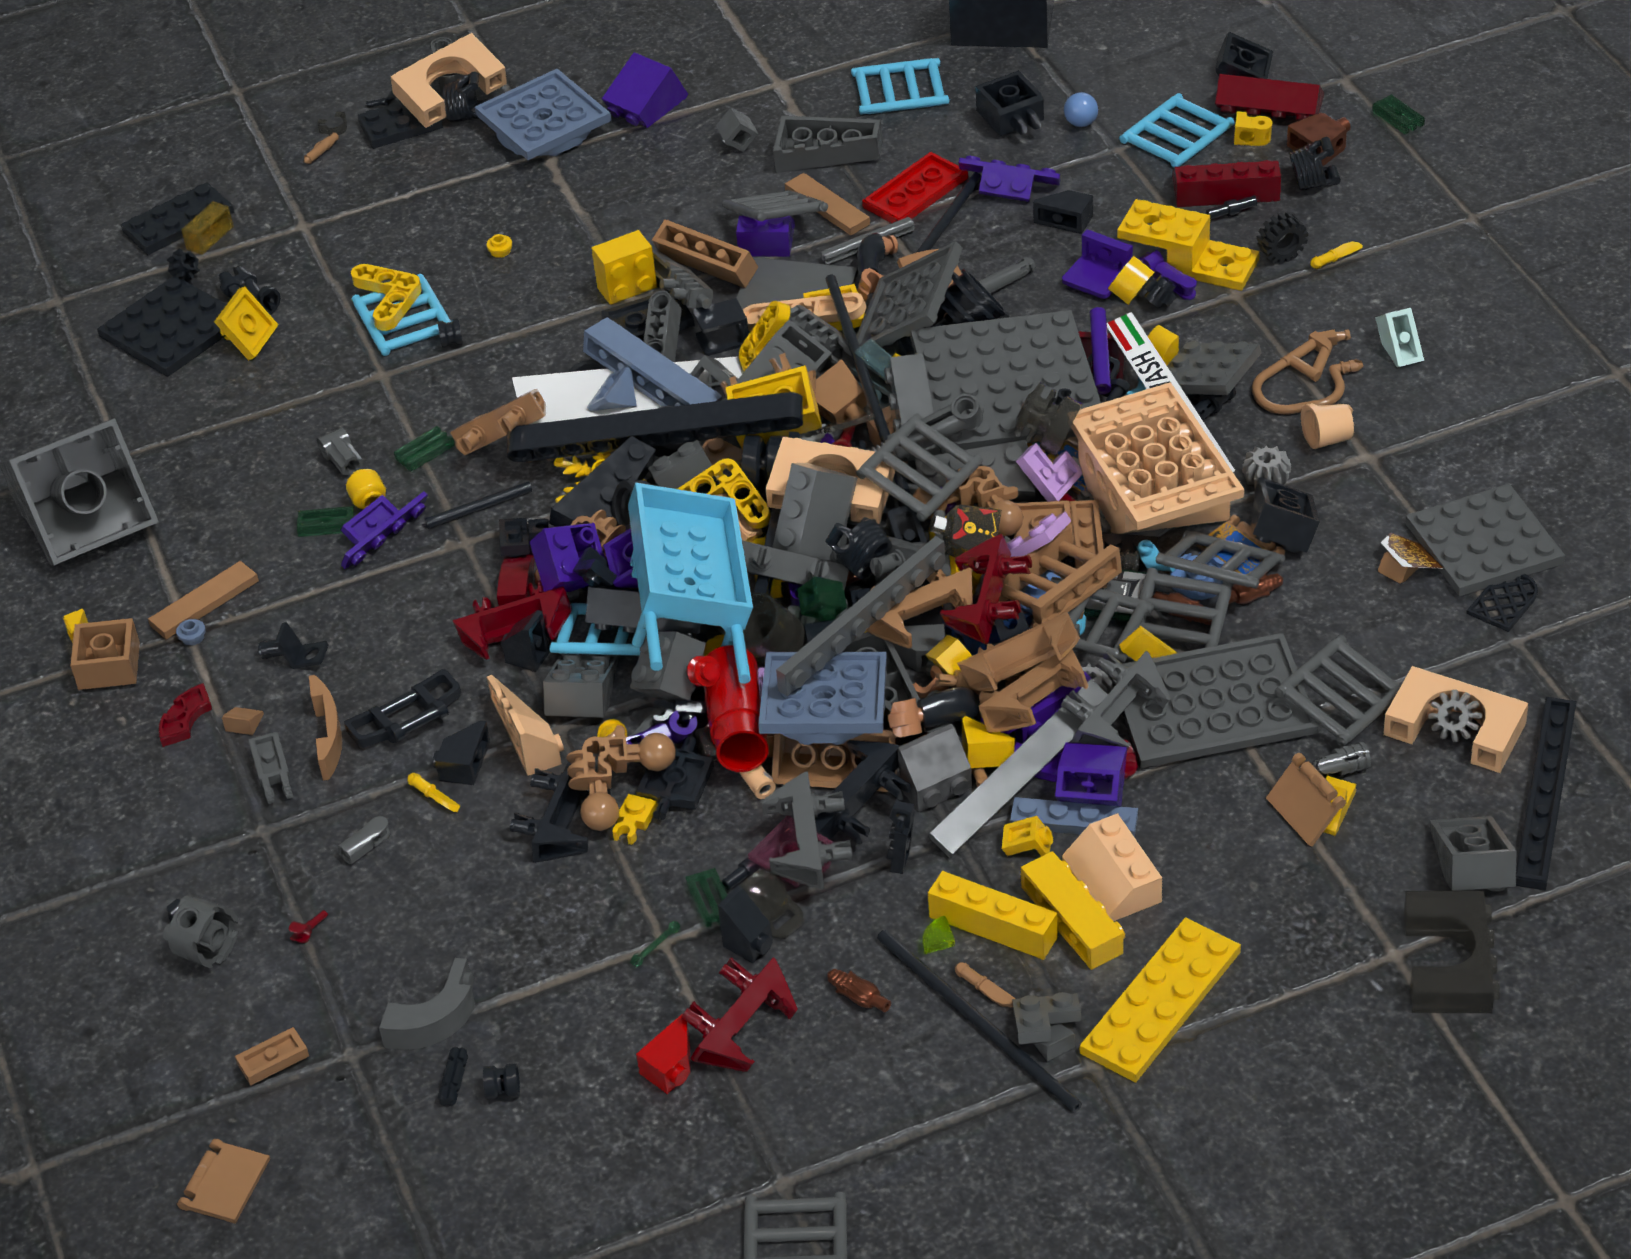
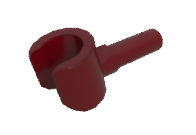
(302, 931)

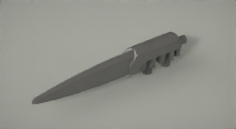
(681, 282)
(834, 342)

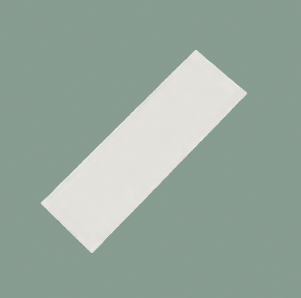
(571, 392)

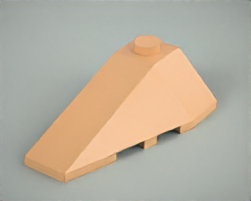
(527, 730)

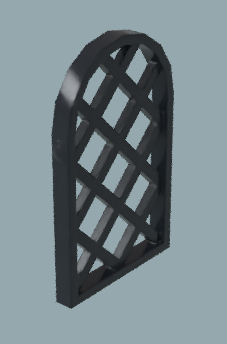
(1516, 615)

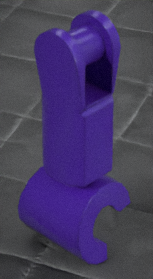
(1184, 283)
(670, 729)

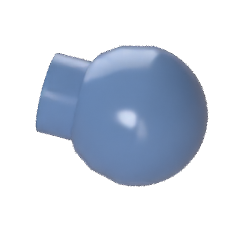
(1081, 109)

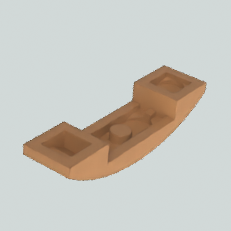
(328, 747)

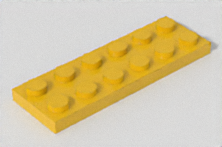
(1160, 999)

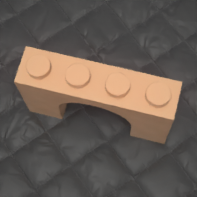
(460, 57)
(868, 497)
(1500, 722)

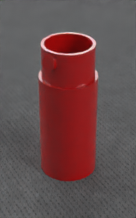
(735, 713)

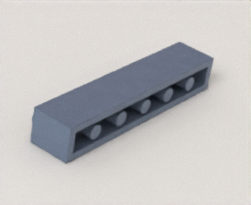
(650, 370)

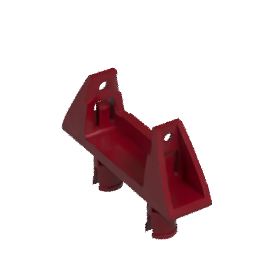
(994, 561)
(492, 624)
(766, 987)

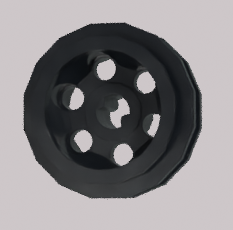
(970, 301)

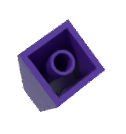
(644, 91)

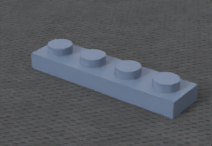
(1070, 816)

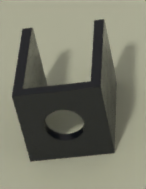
(721, 326)

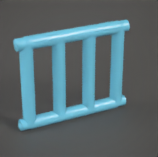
(908, 68)
(1190, 148)
(377, 335)
(590, 646)

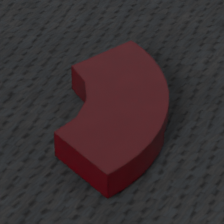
(179, 719)

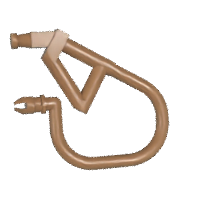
(1323, 344)

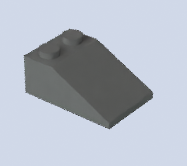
(681, 466)
(1474, 853)

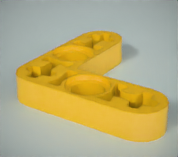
(403, 287)
(766, 327)
(730, 486)

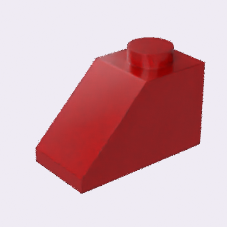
(667, 1057)

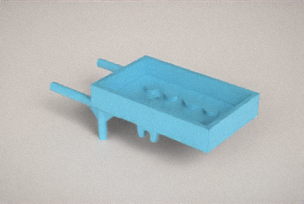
(689, 566)

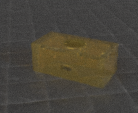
(212, 221)

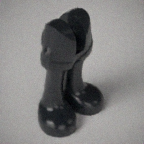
(266, 296)

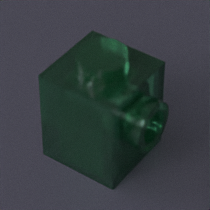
(822, 598)

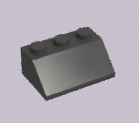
(811, 507)

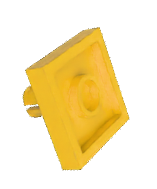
(246, 323)

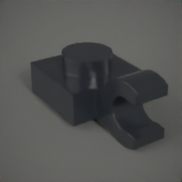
(686, 709)

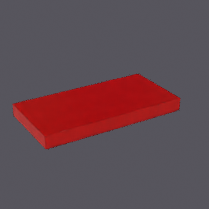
(915, 188)

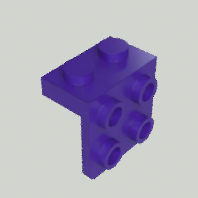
(1098, 265)

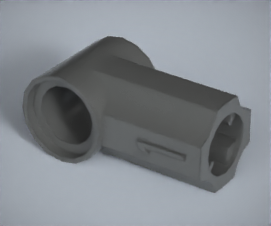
(339, 449)

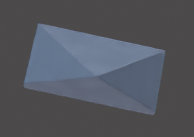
(615, 392)

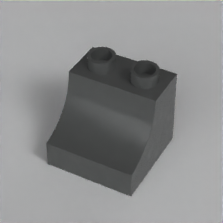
(79, 491)

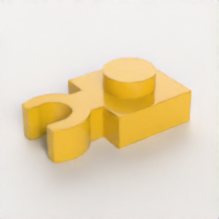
(633, 815)

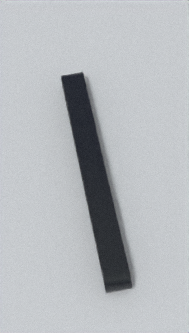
(656, 427)

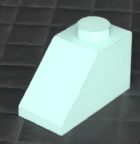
(1400, 337)

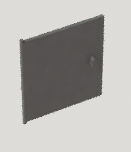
(789, 280)

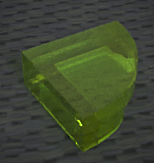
(938, 936)

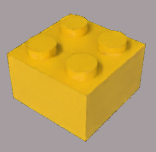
(624, 267)

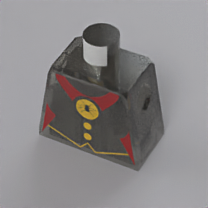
(966, 527)

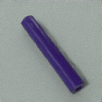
(1100, 350)

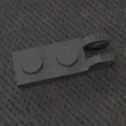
(270, 764)

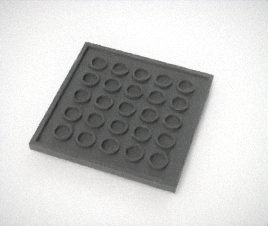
(1002, 365)

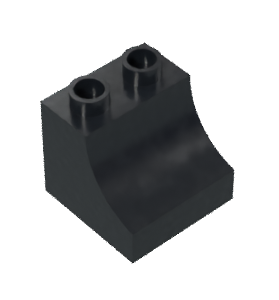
(1000, 23)

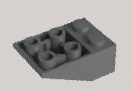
(799, 349)
(580, 685)

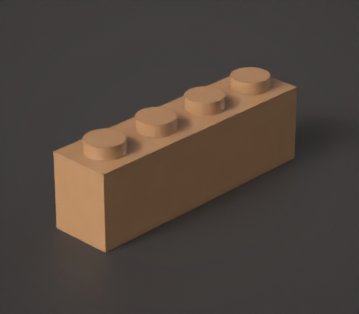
(705, 253)

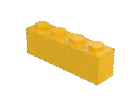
(993, 915)
(1079, 917)

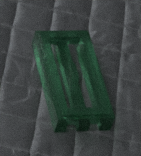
(1395, 116)
(424, 448)
(323, 521)
(701, 877)

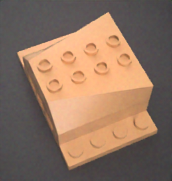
(1152, 463)

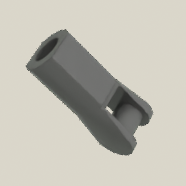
(364, 840)

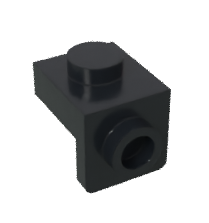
(594, 569)

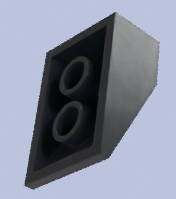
(1283, 516)

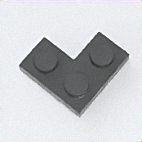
(1036, 1014)

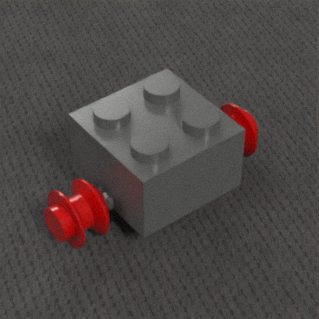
(680, 671)

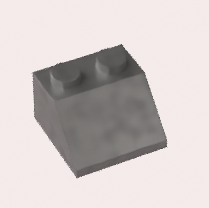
(934, 768)

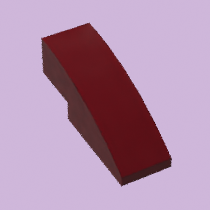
(514, 578)

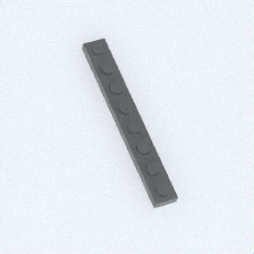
(860, 616)

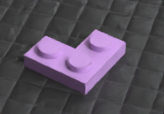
(1049, 477)
(1040, 535)

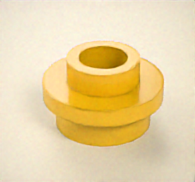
(499, 245)

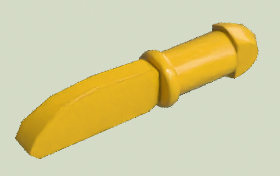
(1335, 254)
(430, 790)

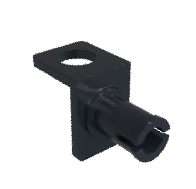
(291, 648)

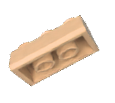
(1114, 868)

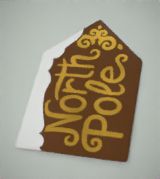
(1409, 552)

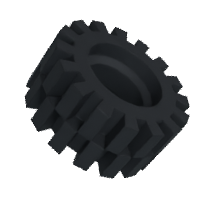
(1275, 230)

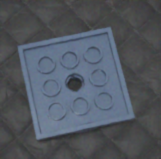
(543, 116)
(831, 704)

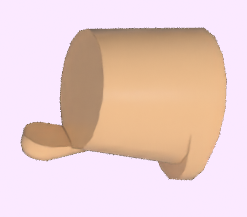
(1326, 424)

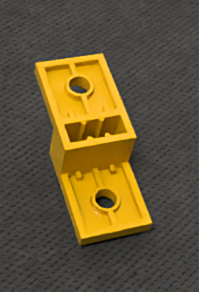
(1189, 244)

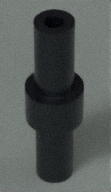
(1232, 207)
(745, 870)

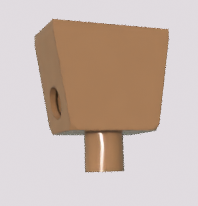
(839, 394)

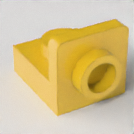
(1026, 835)

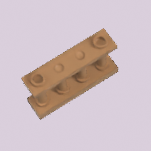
(1073, 589)

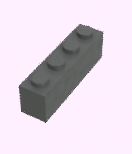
(909, 394)

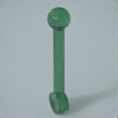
(637, 959)

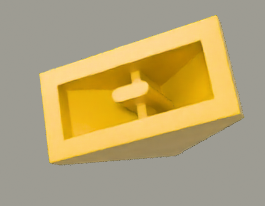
(948, 654)
(984, 747)

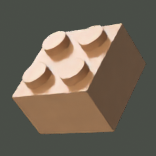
(105, 654)

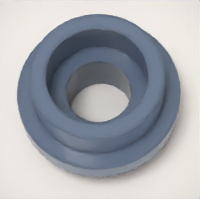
(191, 631)

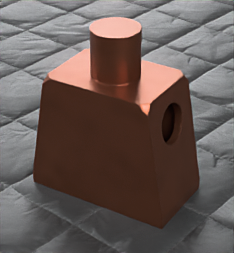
(1315, 128)

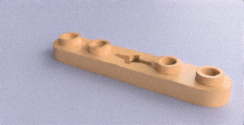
(820, 306)

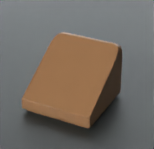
(1393, 569)
(242, 720)

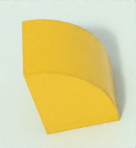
(1131, 280)
(1165, 343)

